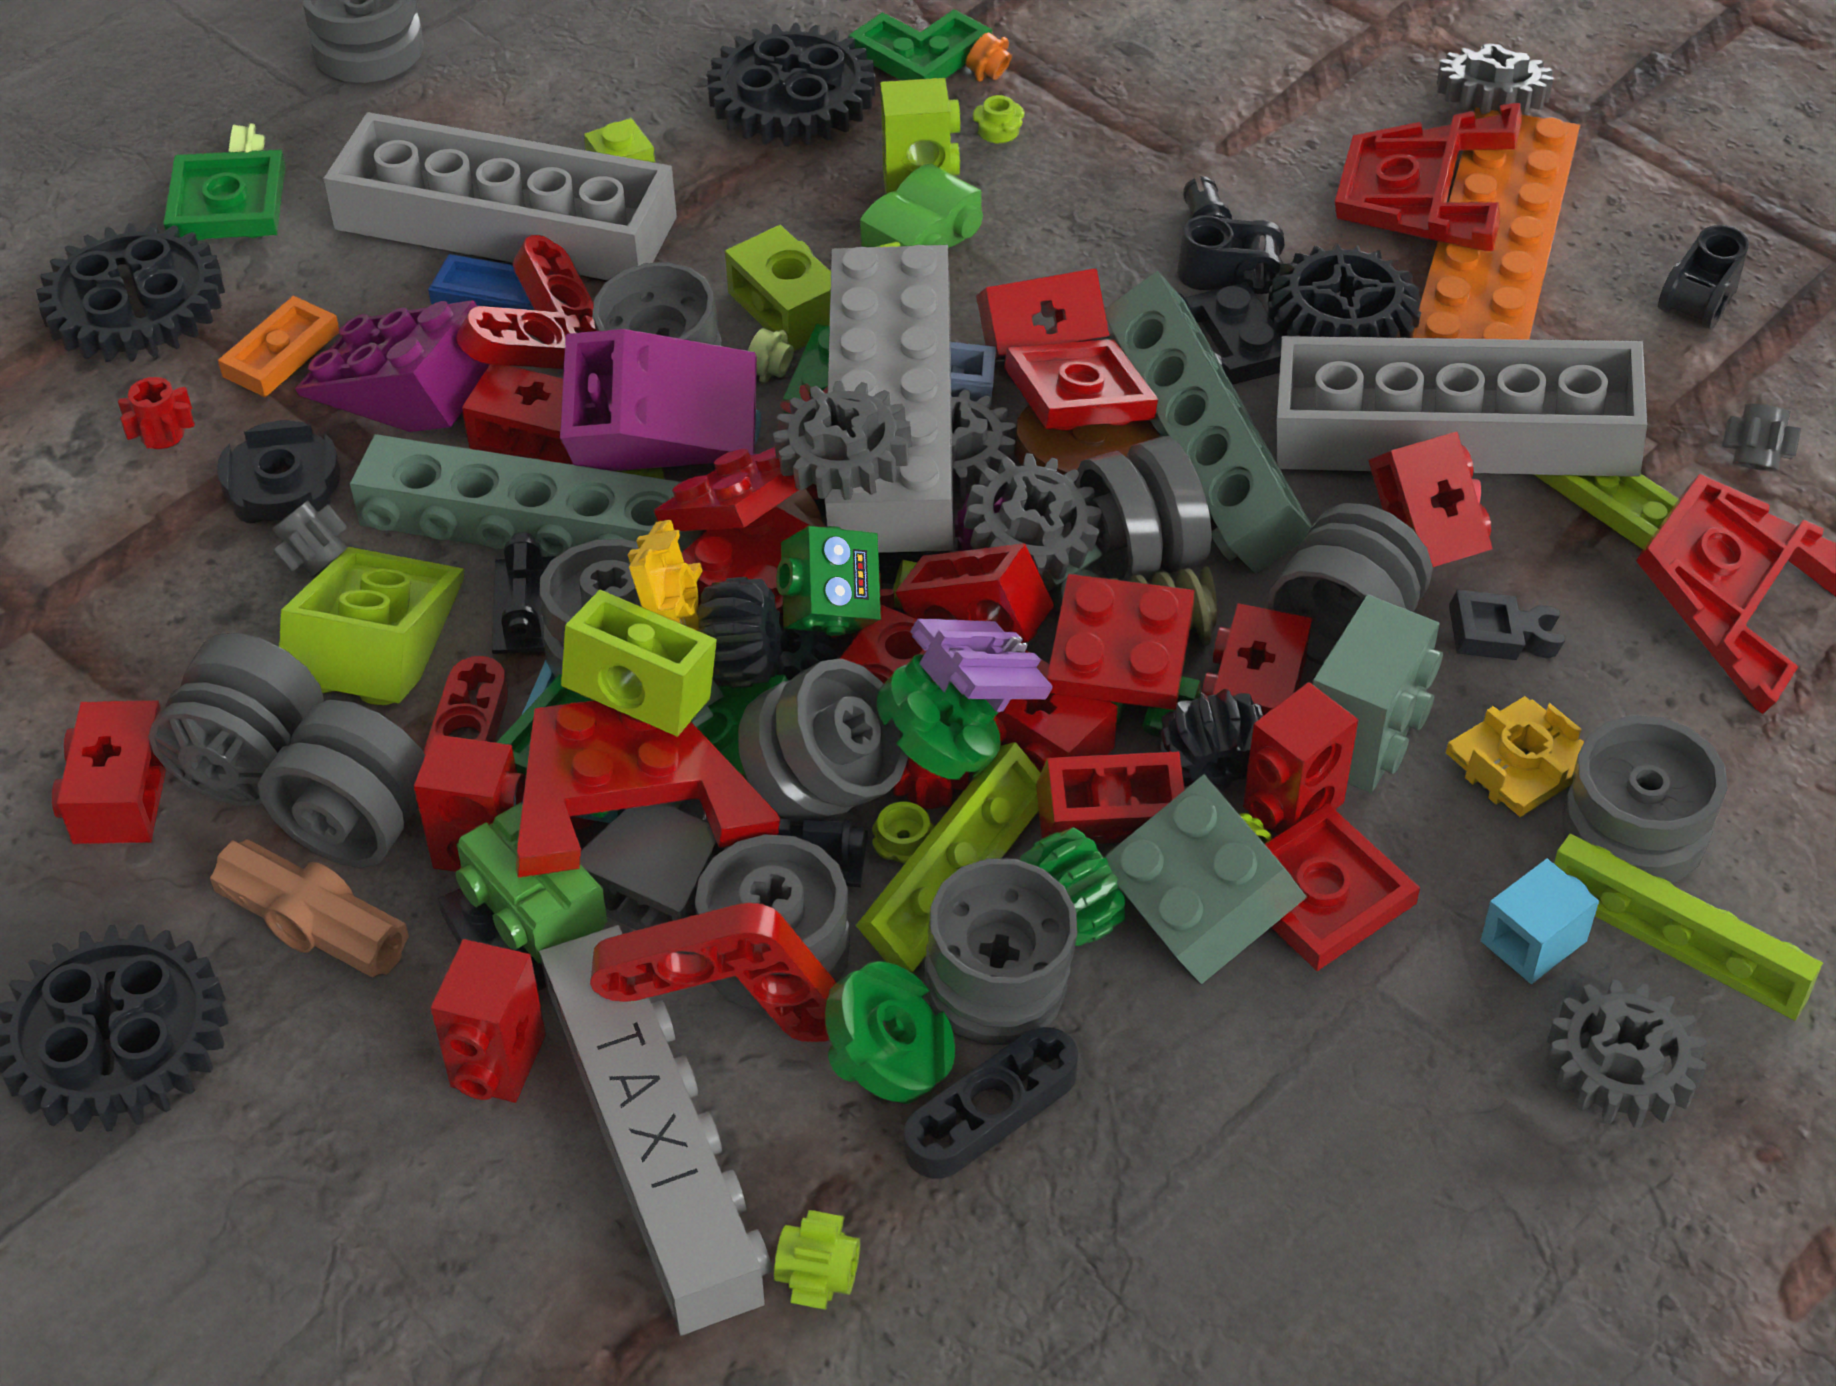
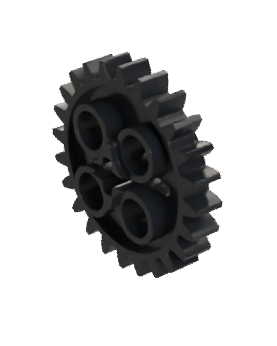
(791, 84)
(90, 306)
(163, 1006)

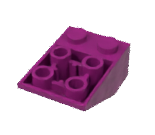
(398, 368)
(654, 400)

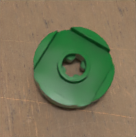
(939, 728)
(866, 1051)

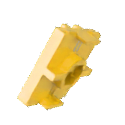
(663, 578)
(1497, 757)

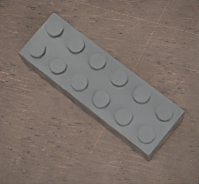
(494, 191)
(897, 338)
(1510, 400)

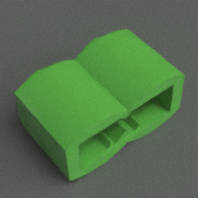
(924, 210)

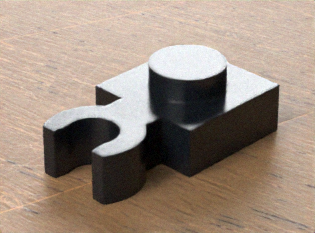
(1497, 628)

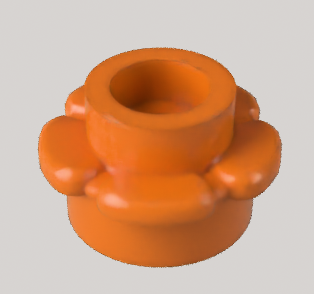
(989, 57)

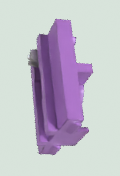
(980, 661)

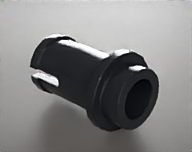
(1206, 201)

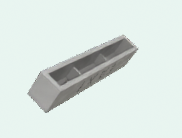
(659, 1143)

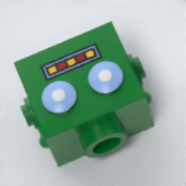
(829, 580)

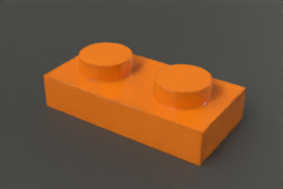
(279, 346)

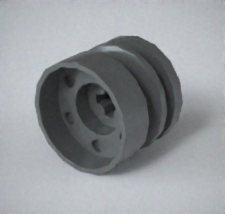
(659, 301)
(1342, 560)
(232, 716)
(999, 949)

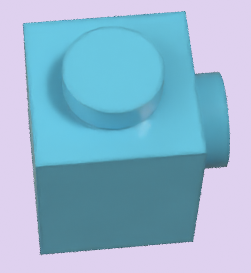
(1539, 920)

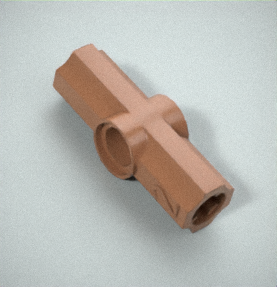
(309, 907)

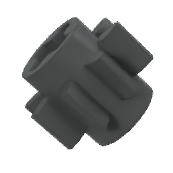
(1761, 437)
(309, 538)

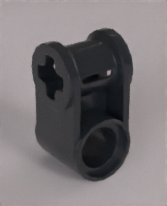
(1227, 251)
(1706, 275)

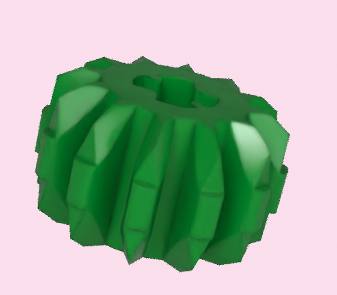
(1087, 879)

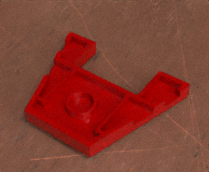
(1404, 176)
(1715, 567)
(603, 761)

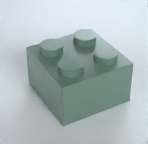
(1382, 679)
(1203, 879)

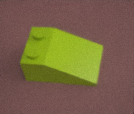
(370, 622)

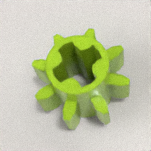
(817, 1259)

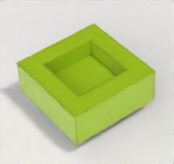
(620, 140)

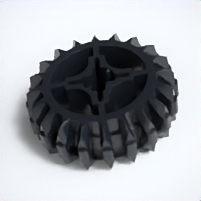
(1343, 296)

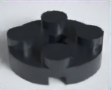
(249, 471)

